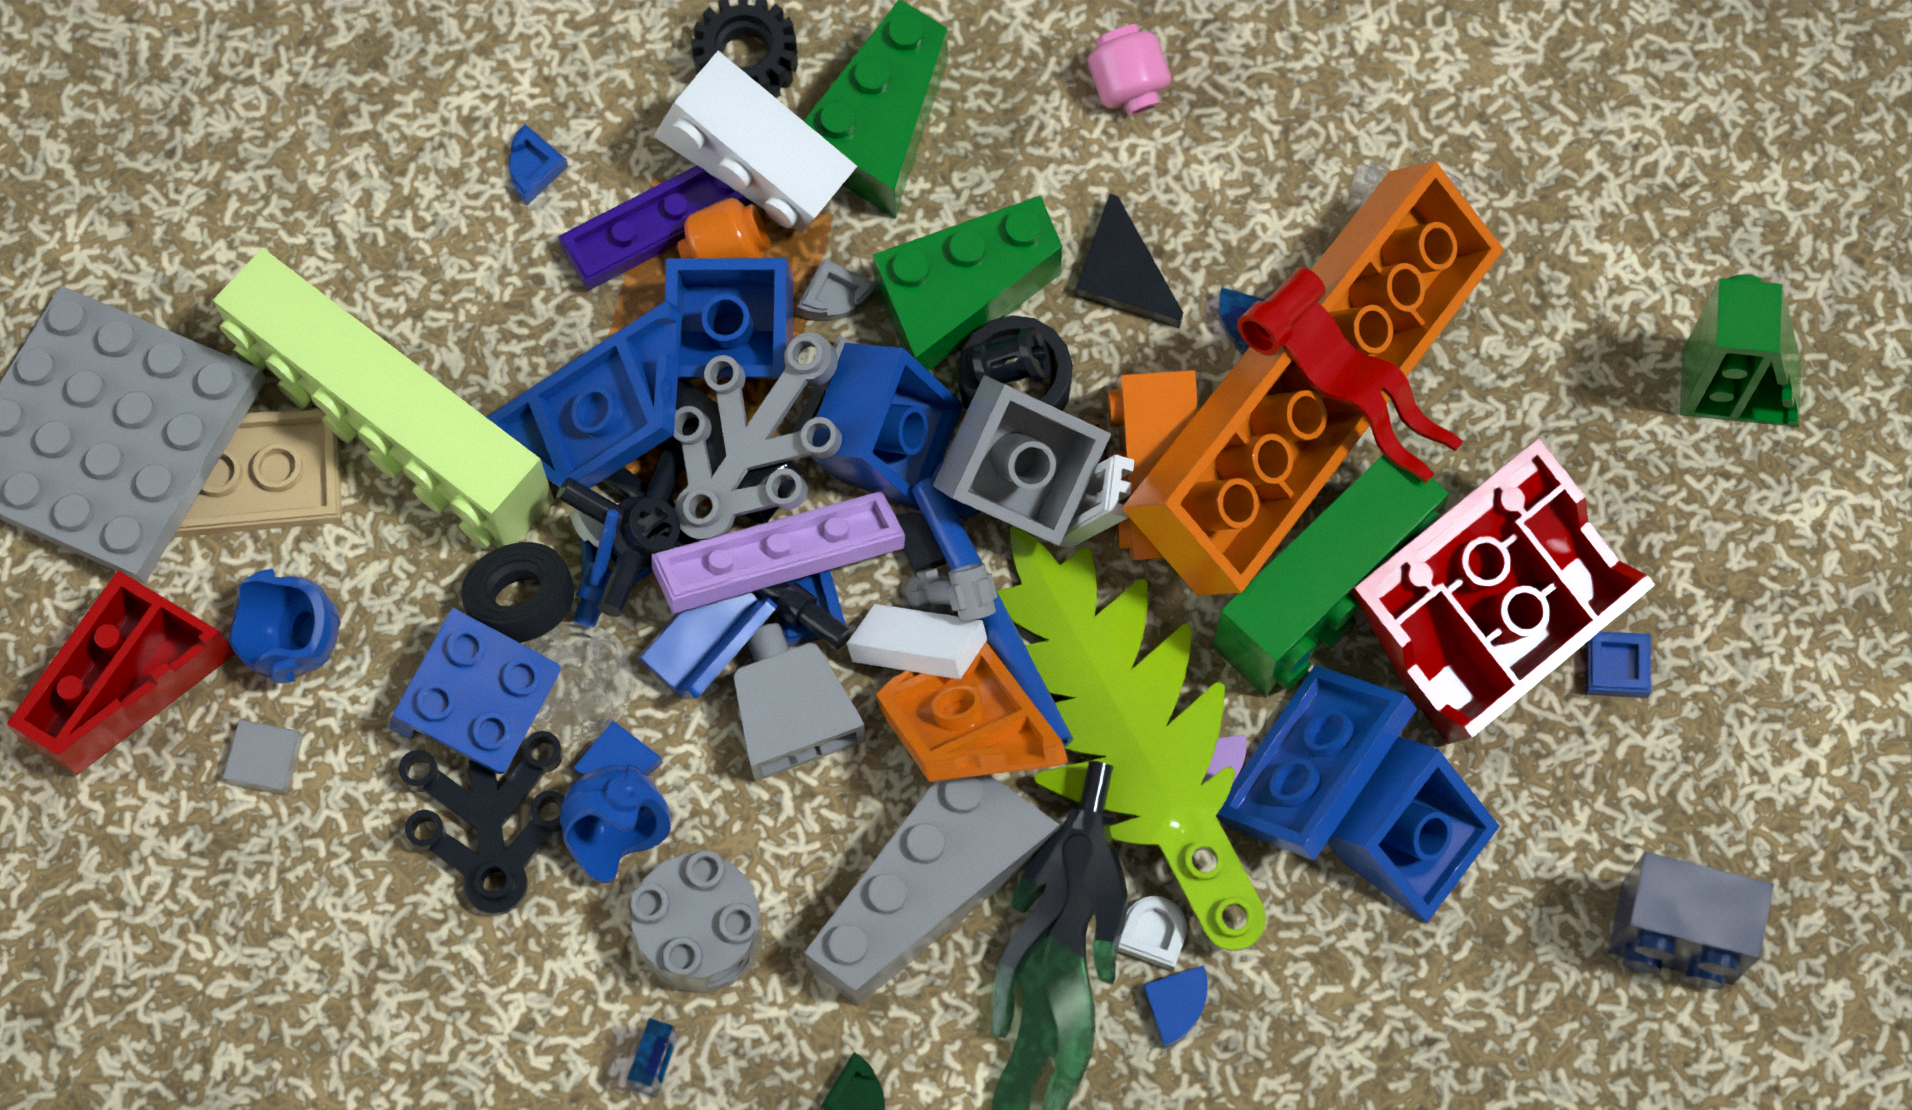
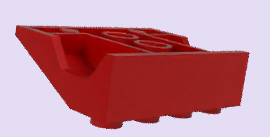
(1496, 594)

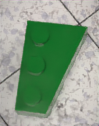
(1743, 356)

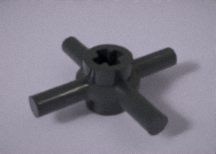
(643, 527)

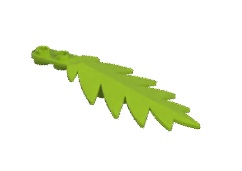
(1125, 720)

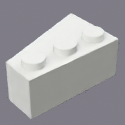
(754, 144)

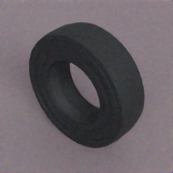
(513, 564)

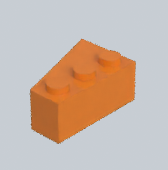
(1149, 418)

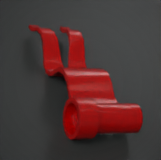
(1337, 369)

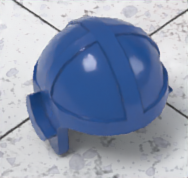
(283, 625)
(611, 816)

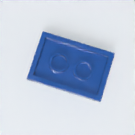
(1315, 761)

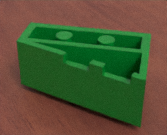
(883, 103)
(965, 277)

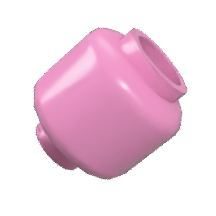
(1129, 69)

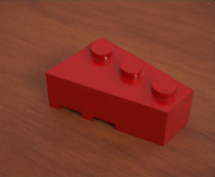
(116, 674)

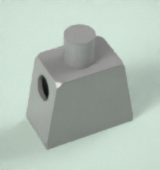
(792, 705)

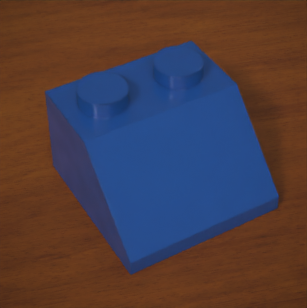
(732, 311)
(890, 421)
(1414, 828)

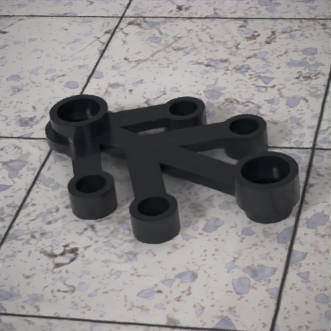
(487, 813)

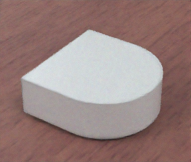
(1154, 931)

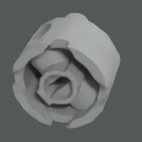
(697, 922)

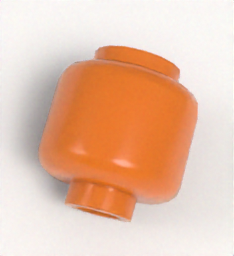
(725, 231)

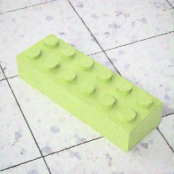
(383, 402)

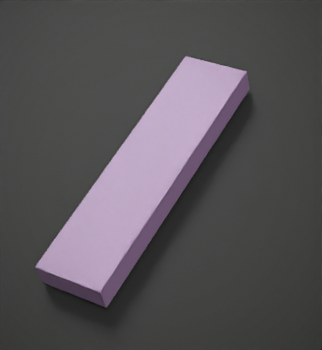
(777, 551)

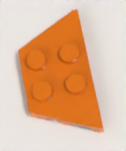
(969, 723)

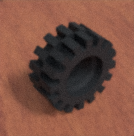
(752, 21)

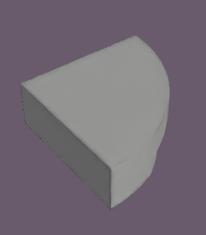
(834, 293)

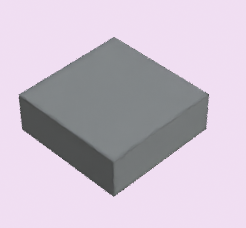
(263, 757)

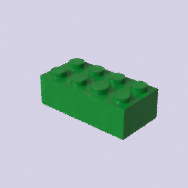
(1307, 589)

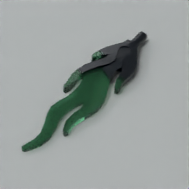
(1047, 953)

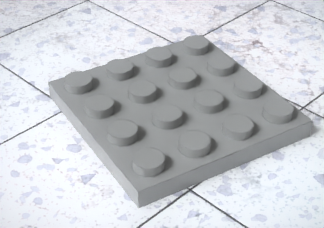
(113, 430)

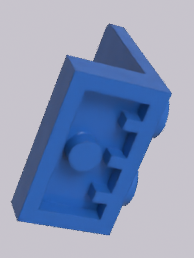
(476, 692)

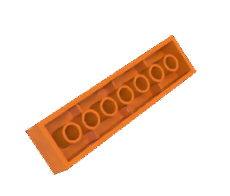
(1270, 437)

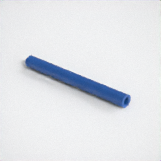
(999, 626)

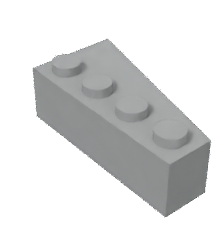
(934, 871)

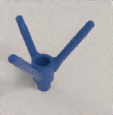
(596, 572)

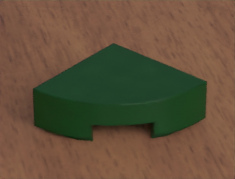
(855, 1088)

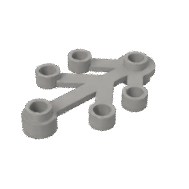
(751, 444)

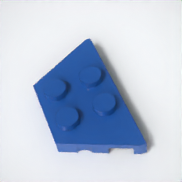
(603, 403)

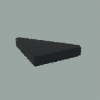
(1123, 272)

